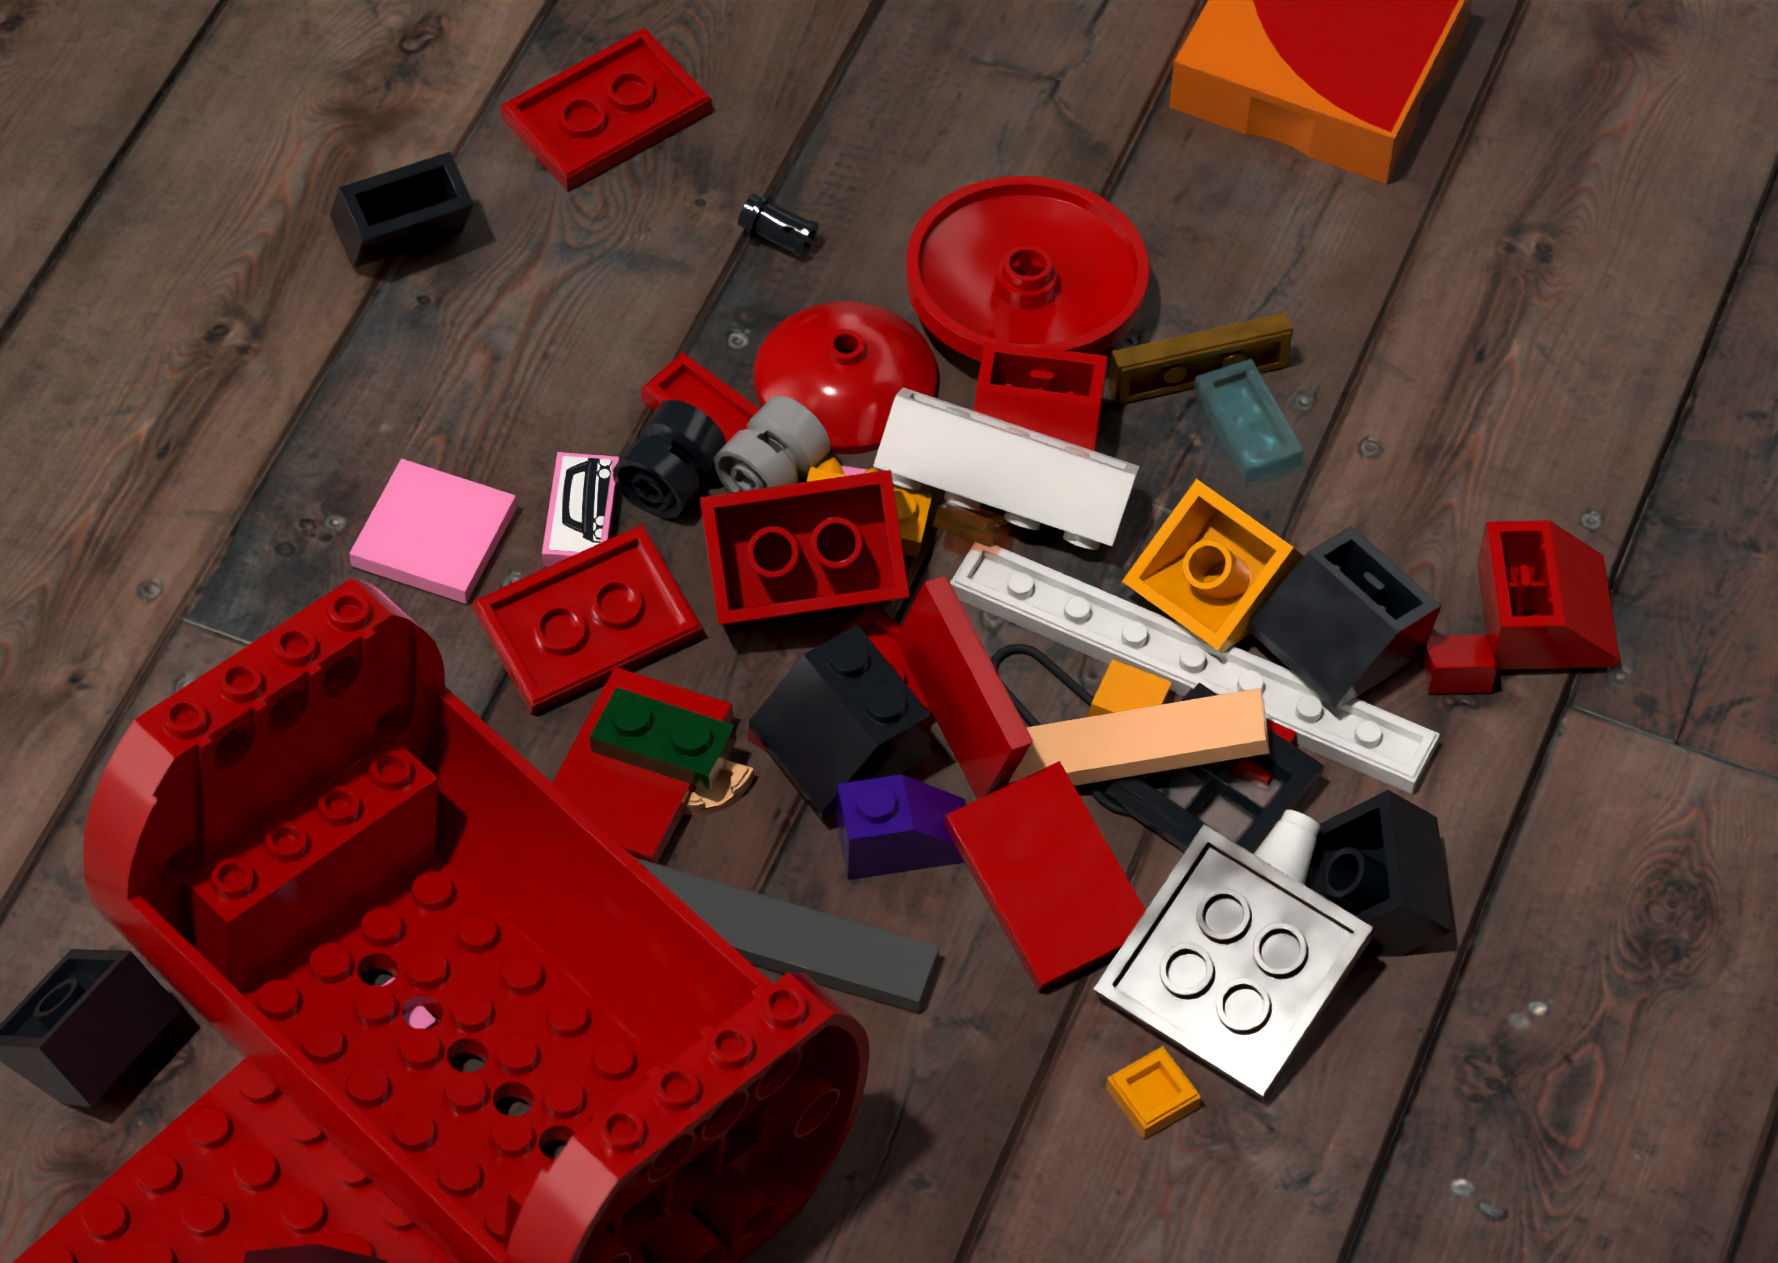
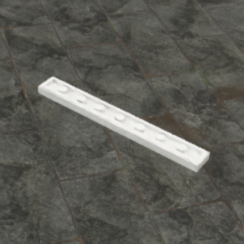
(1122, 631)

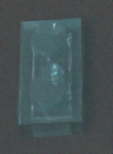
(1248, 421)

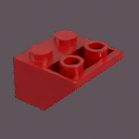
(1043, 390)
(1544, 598)

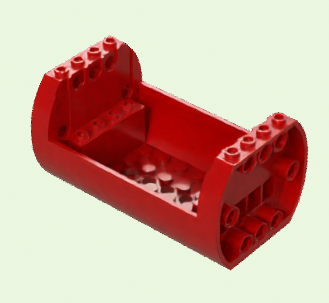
(355, 816)

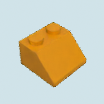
(1212, 567)

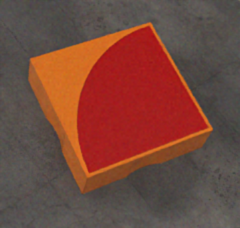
(1319, 73)

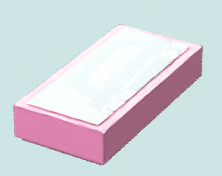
(579, 505)

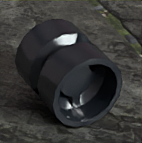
(669, 459)

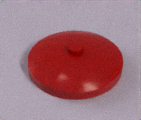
(1026, 267)

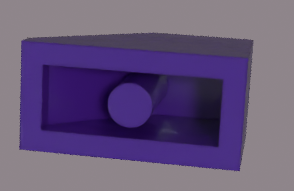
(894, 826)

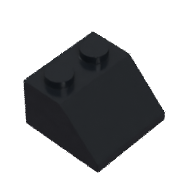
(842, 720)
(1385, 870)
(86, 1025)

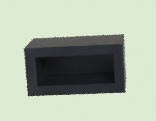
(401, 209)

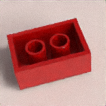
(804, 547)

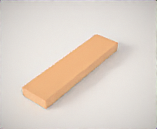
(1151, 738)

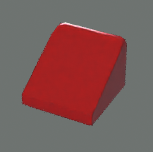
(1459, 664)

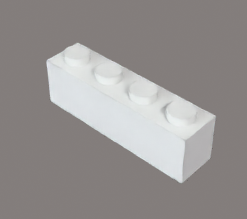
(1006, 468)

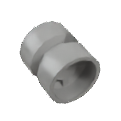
(774, 448)

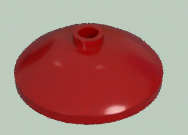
(845, 390)

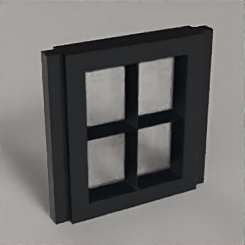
(1218, 794)

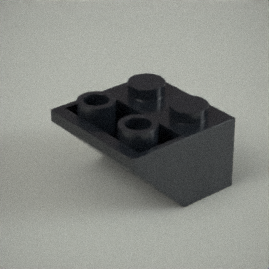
(1346, 618)

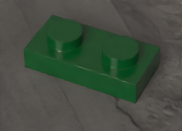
(663, 738)

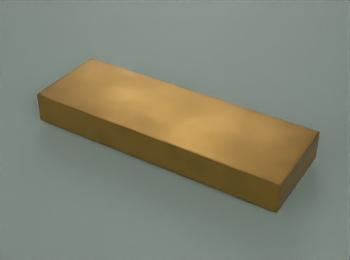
(1176, 361)

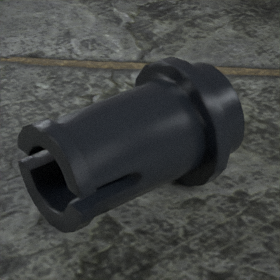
(775, 223)

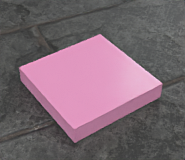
(433, 531)

